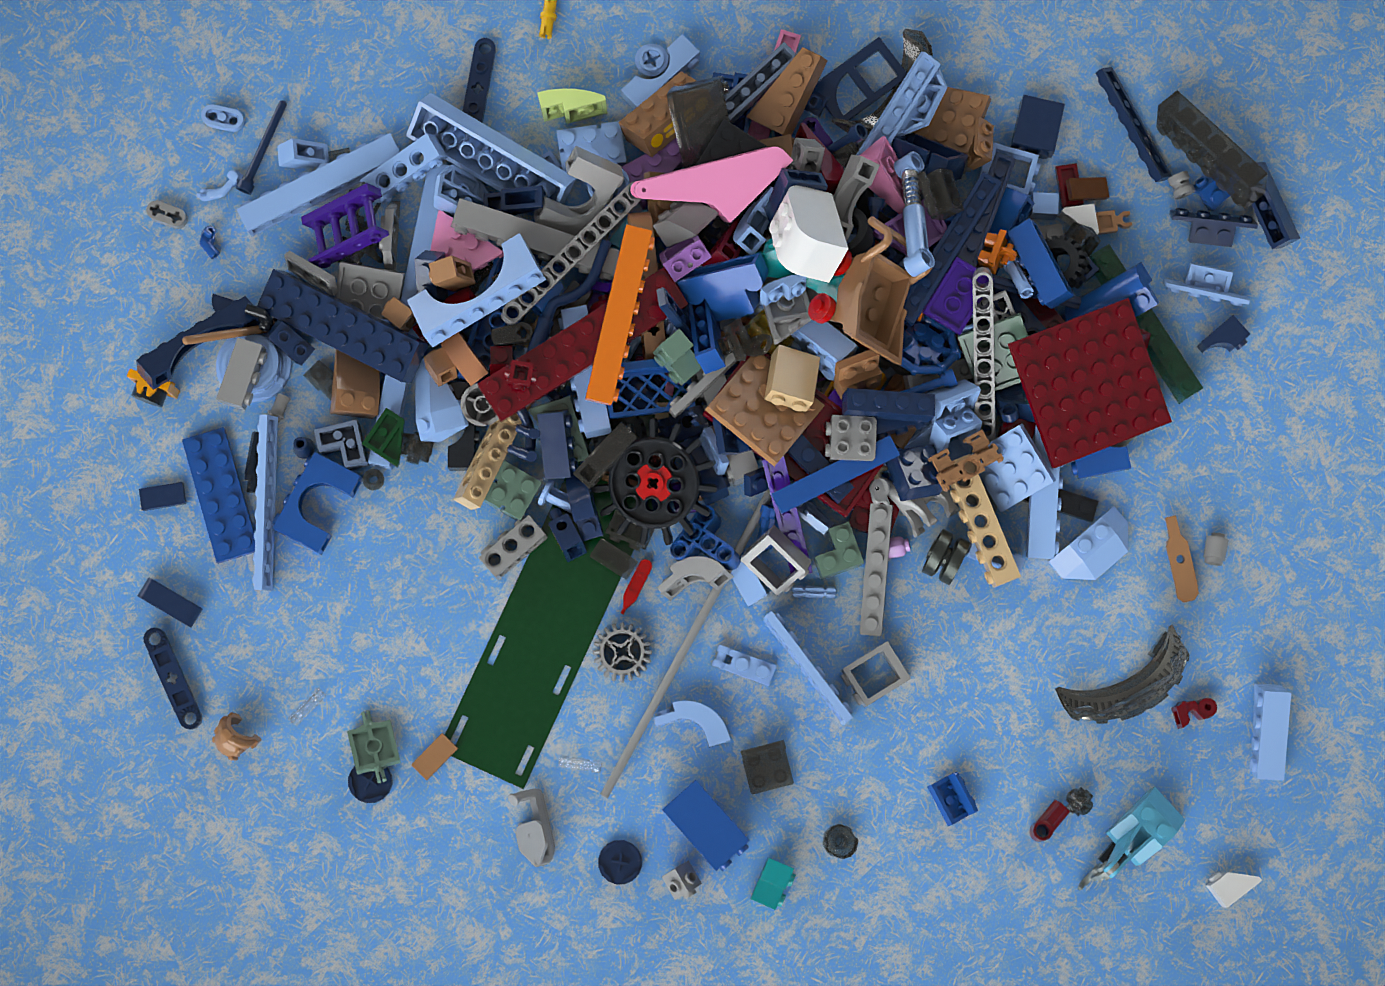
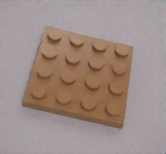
(758, 422)

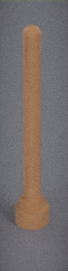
(225, 334)

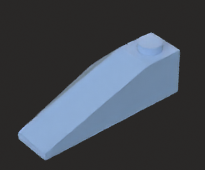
(436, 408)

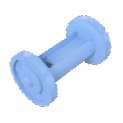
(554, 496)

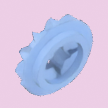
(654, 51)

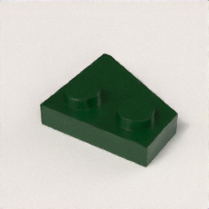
(387, 437)

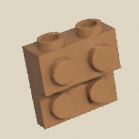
(858, 372)

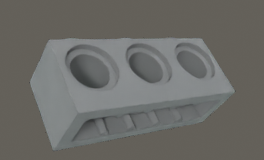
(806, 155)
(512, 558)

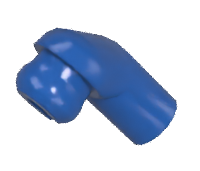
(207, 241)

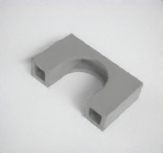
(594, 170)

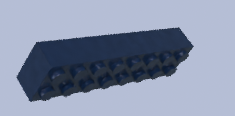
(343, 326)

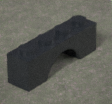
(463, 451)

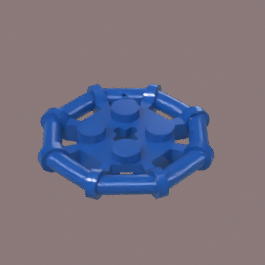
(914, 355)

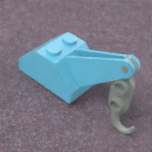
(1138, 834)

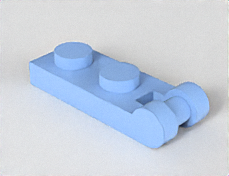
(744, 666)

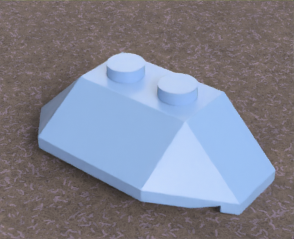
(925, 106)
(456, 184)
(1094, 549)

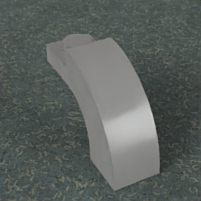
(691, 571)

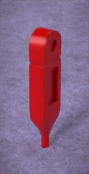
(636, 584)

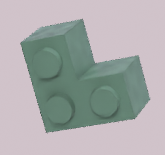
(677, 357)
(844, 553)

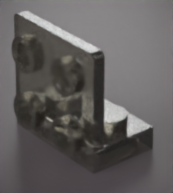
(767, 767)

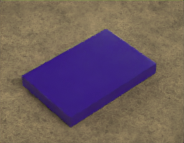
(953, 298)

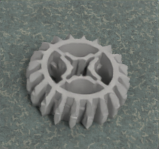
(607, 641)

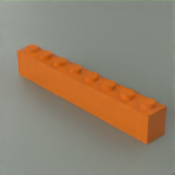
(618, 315)

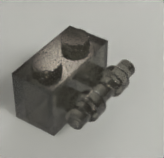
(940, 194)

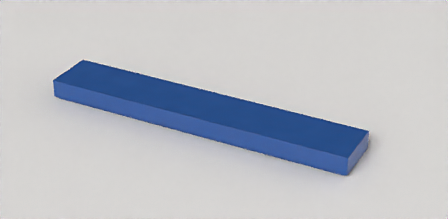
(831, 477)

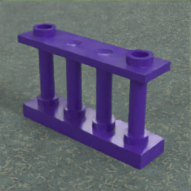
(332, 213)

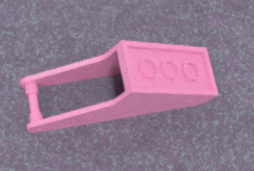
(722, 184)

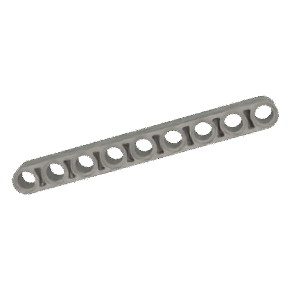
(569, 262)
(984, 354)

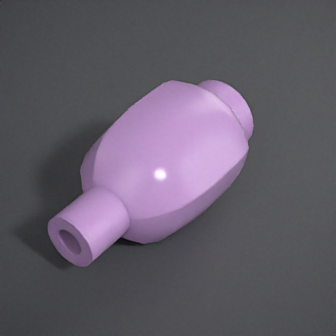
(898, 547)

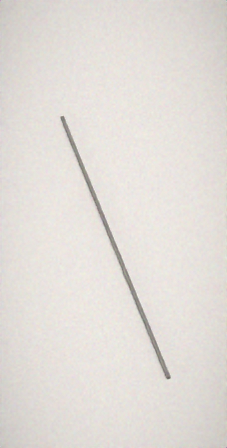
(684, 648)

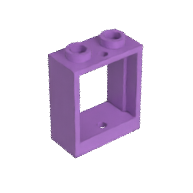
(680, 254)

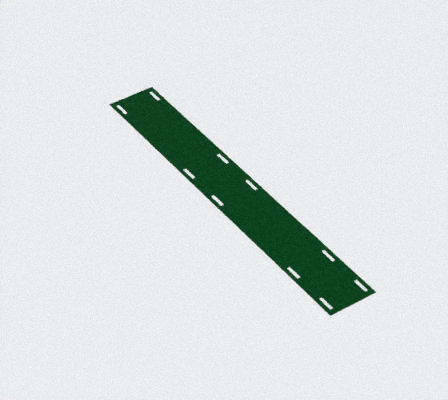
(544, 628)

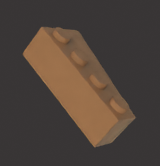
(789, 94)

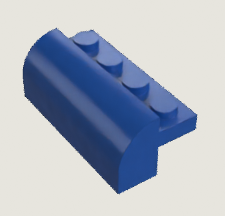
(1129, 284)

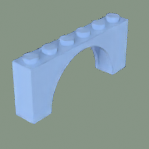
(518, 275)

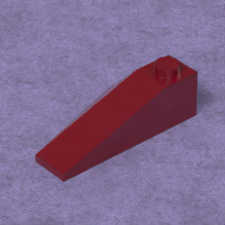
(830, 167)

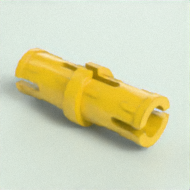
(548, 17)

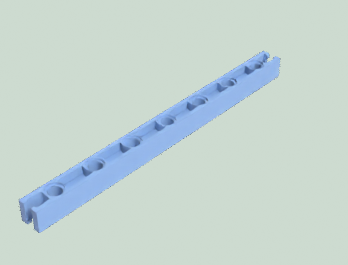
(394, 391)

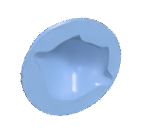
(273, 373)

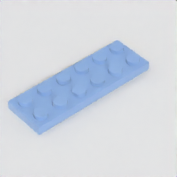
(802, 659)

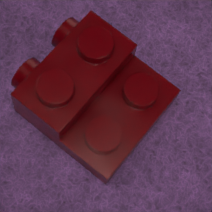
(860, 515)

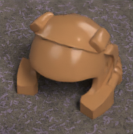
(231, 742)

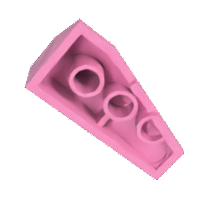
(886, 181)

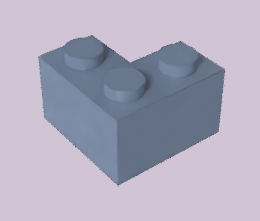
(345, 438)

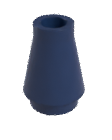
(307, 450)

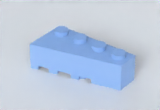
(1270, 731)

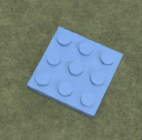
(1019, 473)

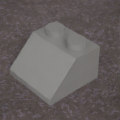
(683, 221)

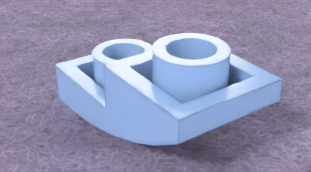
(786, 286)

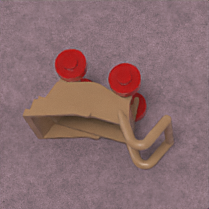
(870, 298)

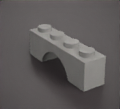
(855, 179)

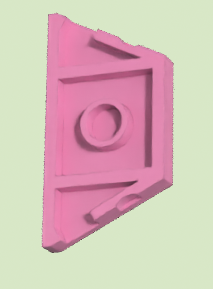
(462, 246)

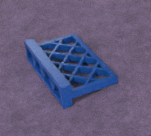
(641, 369)

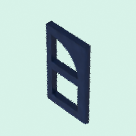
(828, 84)

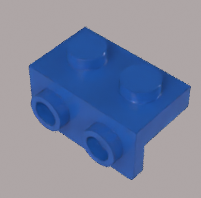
(1209, 192)
(952, 798)

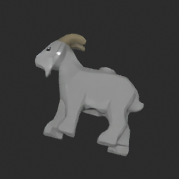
(914, 508)

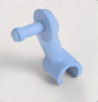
(211, 194)

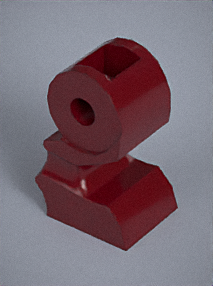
(1201, 710)

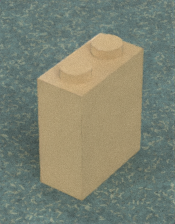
(792, 378)

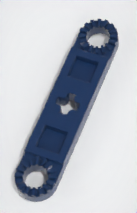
(479, 74)
(180, 692)

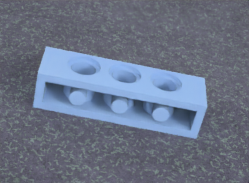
(409, 157)

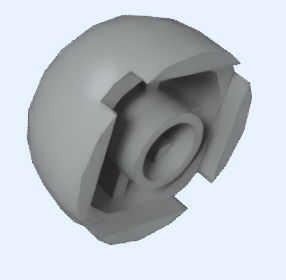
(476, 407)

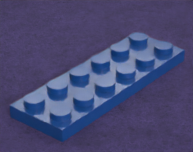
(220, 494)

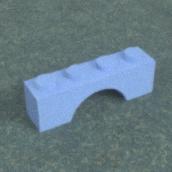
(681, 55)

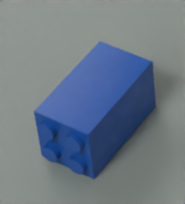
(706, 826)

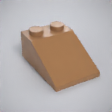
(354, 388)

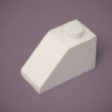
(1230, 887)

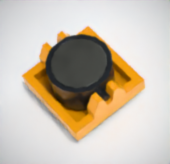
(145, 393)

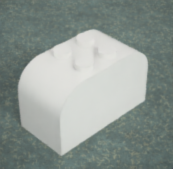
(808, 233)

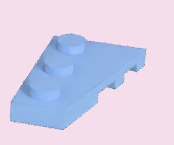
(814, 517)

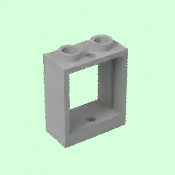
(784, 547)
(893, 662)

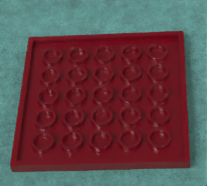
(1089, 382)

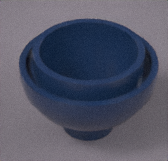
(649, 392)

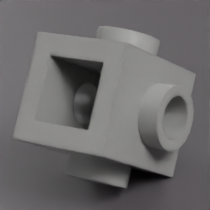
(682, 881)

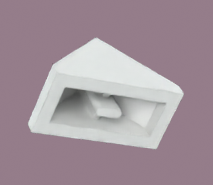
(1082, 215)

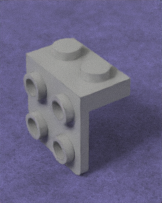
(851, 438)

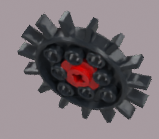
(663, 493)

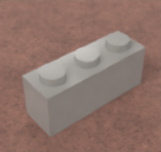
(242, 374)

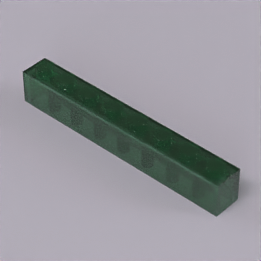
(1160, 348)

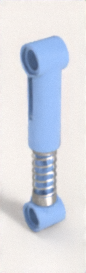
(918, 255)

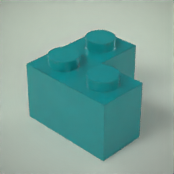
(772, 882)

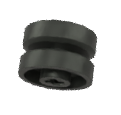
(942, 555)

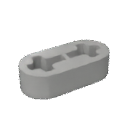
(168, 210)

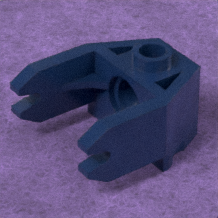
(699, 423)

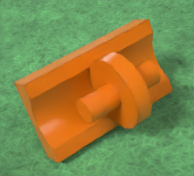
(998, 243)

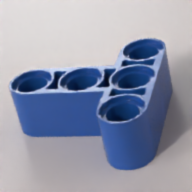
(704, 540)

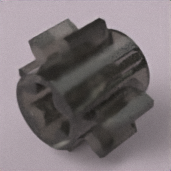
(1079, 801)

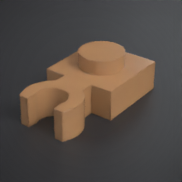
(1109, 222)

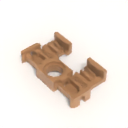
(953, 473)

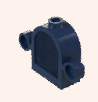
(1013, 404)

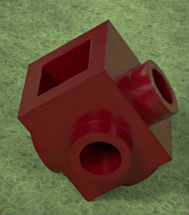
(524, 365)

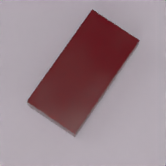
(1063, 173)

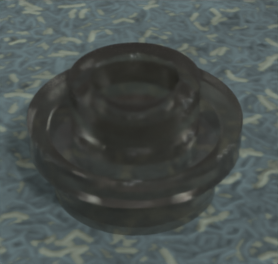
(367, 476)

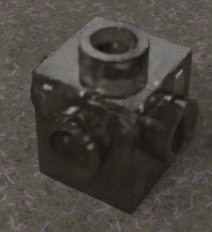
(415, 449)

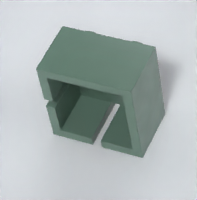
(513, 490)

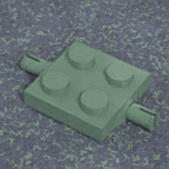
(373, 746)

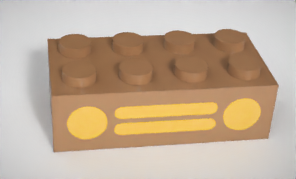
(650, 124)

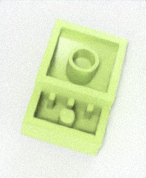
(571, 103)

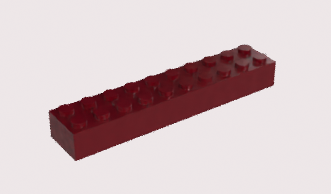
(574, 350)

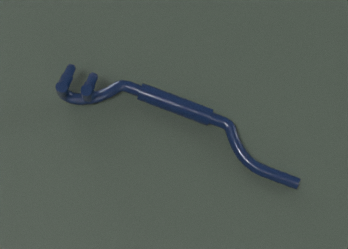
(541, 334)

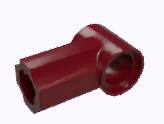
(1049, 820)

